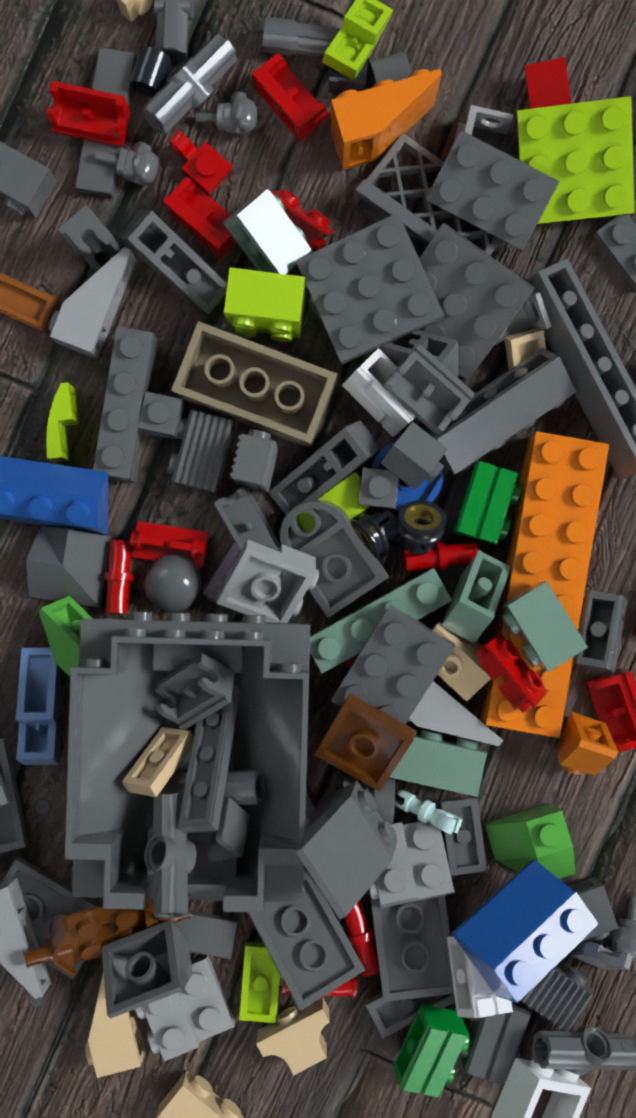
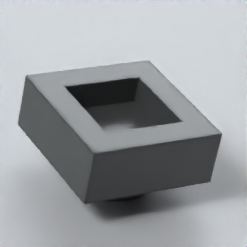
(378, 488)

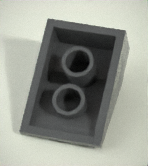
(346, 846)

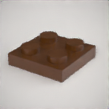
(365, 742)

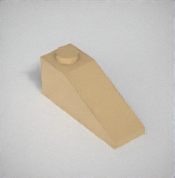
(114, 1042)

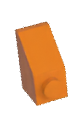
(585, 745)

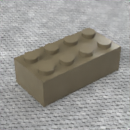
(254, 384)

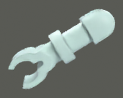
(427, 812)

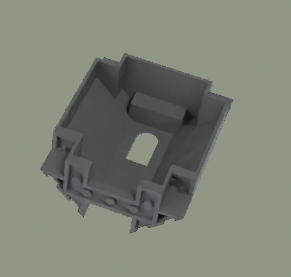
(117, 719)

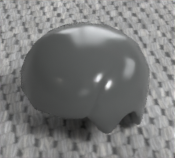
(173, 583)

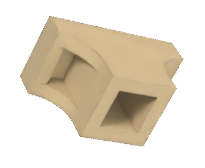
(461, 668)
(296, 1036)

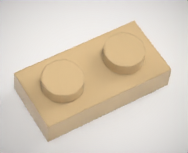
(158, 761)

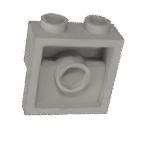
(268, 582)
(417, 867)
(189, 1015)

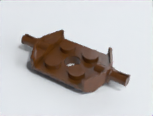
(84, 933)

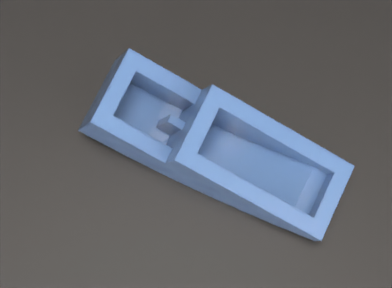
(39, 708)

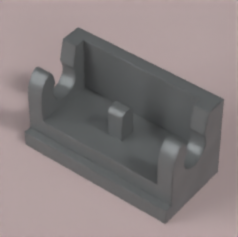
(88, 236)
(428, 389)
(246, 519)
(195, 691)

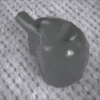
(234, 117)
(135, 165)
(625, 936)

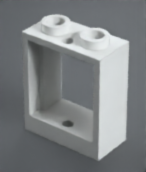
(526, 1084)

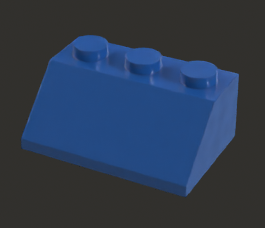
(53, 495)
(524, 931)

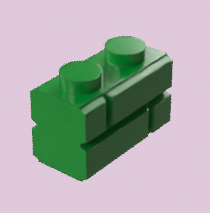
(486, 503)
(431, 1050)

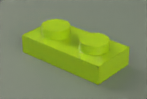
(259, 985)

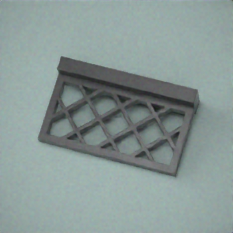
(379, 205)

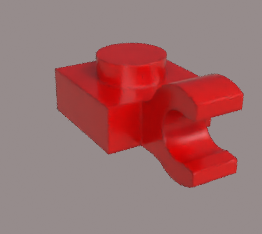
(203, 165)

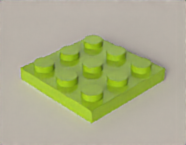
(587, 151)

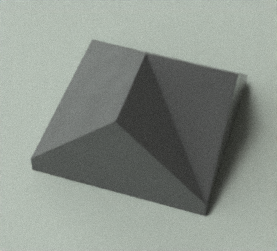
(68, 565)

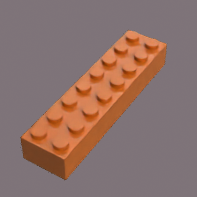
(554, 545)

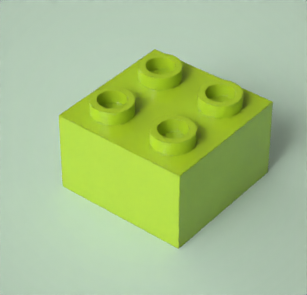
(265, 304)

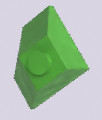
(533, 835)

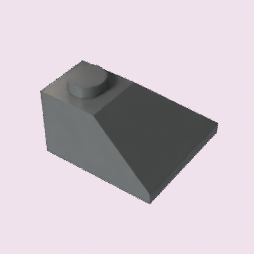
(145, 968)

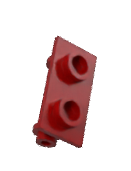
(312, 224)
(156, 540)
(523, 686)

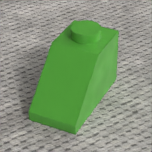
(62, 630)

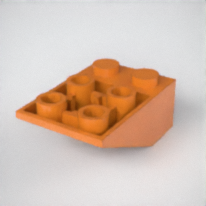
(373, 119)

